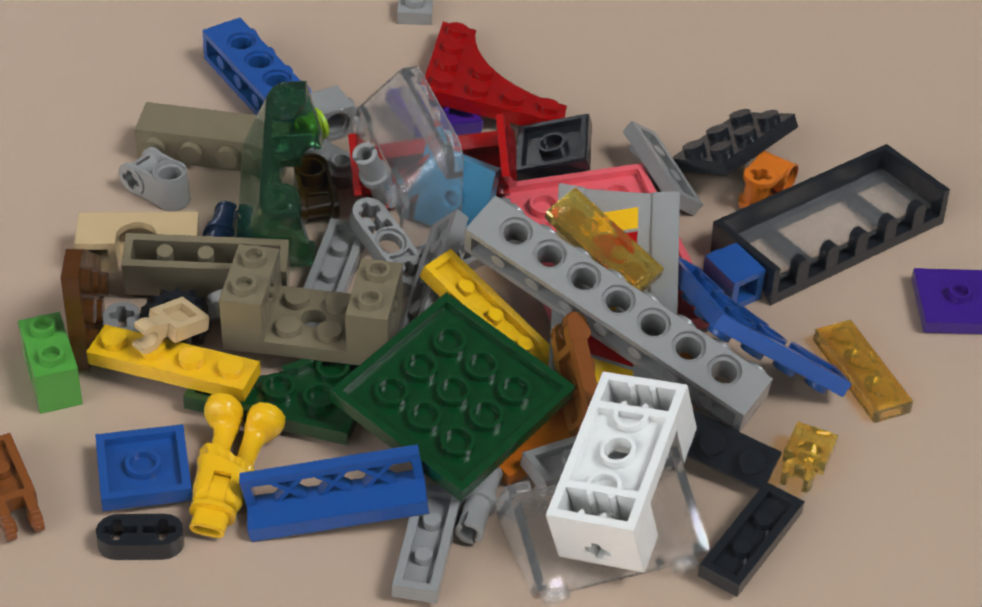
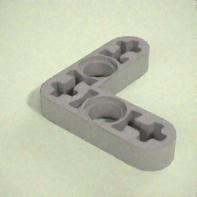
(389, 229)

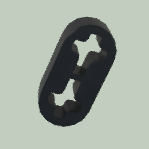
(140, 536)

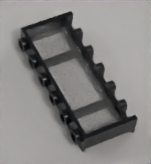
(834, 220)

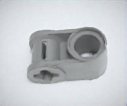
(157, 179)

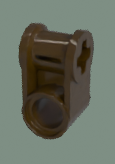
(316, 188)

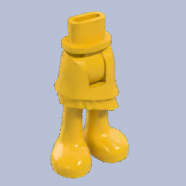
(216, 485)

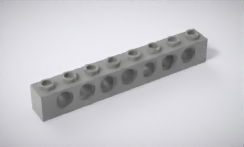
(622, 332)

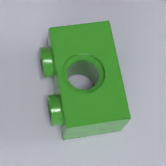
(50, 362)

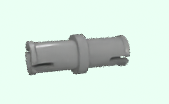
(372, 170)
(478, 508)

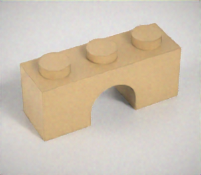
(106, 231)

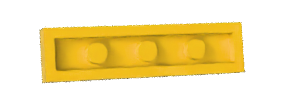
(454, 276)
(175, 363)

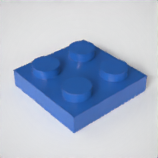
(143, 467)

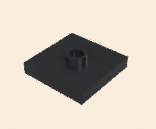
(554, 147)

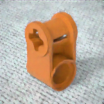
(766, 177)

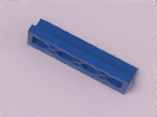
(337, 499)

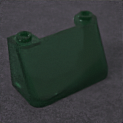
(276, 140)

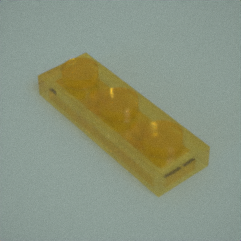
(605, 241)
(870, 378)

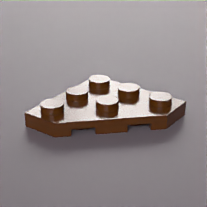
(82, 292)

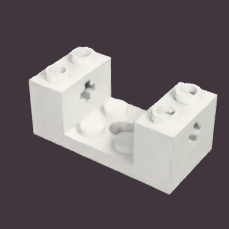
(604, 503)

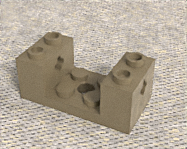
(271, 318)

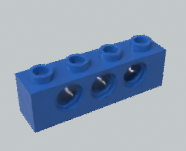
(245, 61)

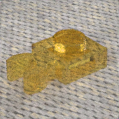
(807, 453)

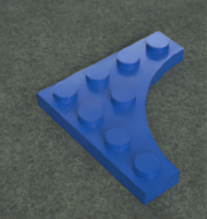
(757, 339)

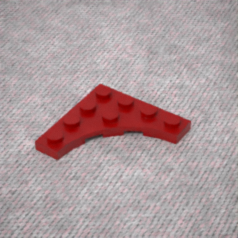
(469, 84)

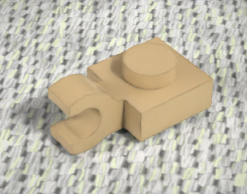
(173, 319)

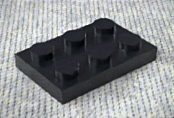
(734, 142)

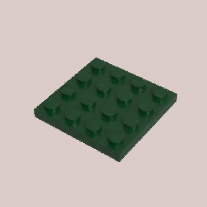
(455, 393)

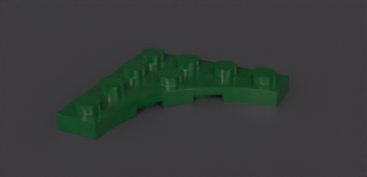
(302, 395)

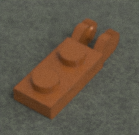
(575, 364)
(16, 490)

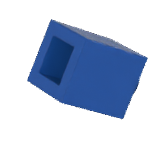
(736, 273)

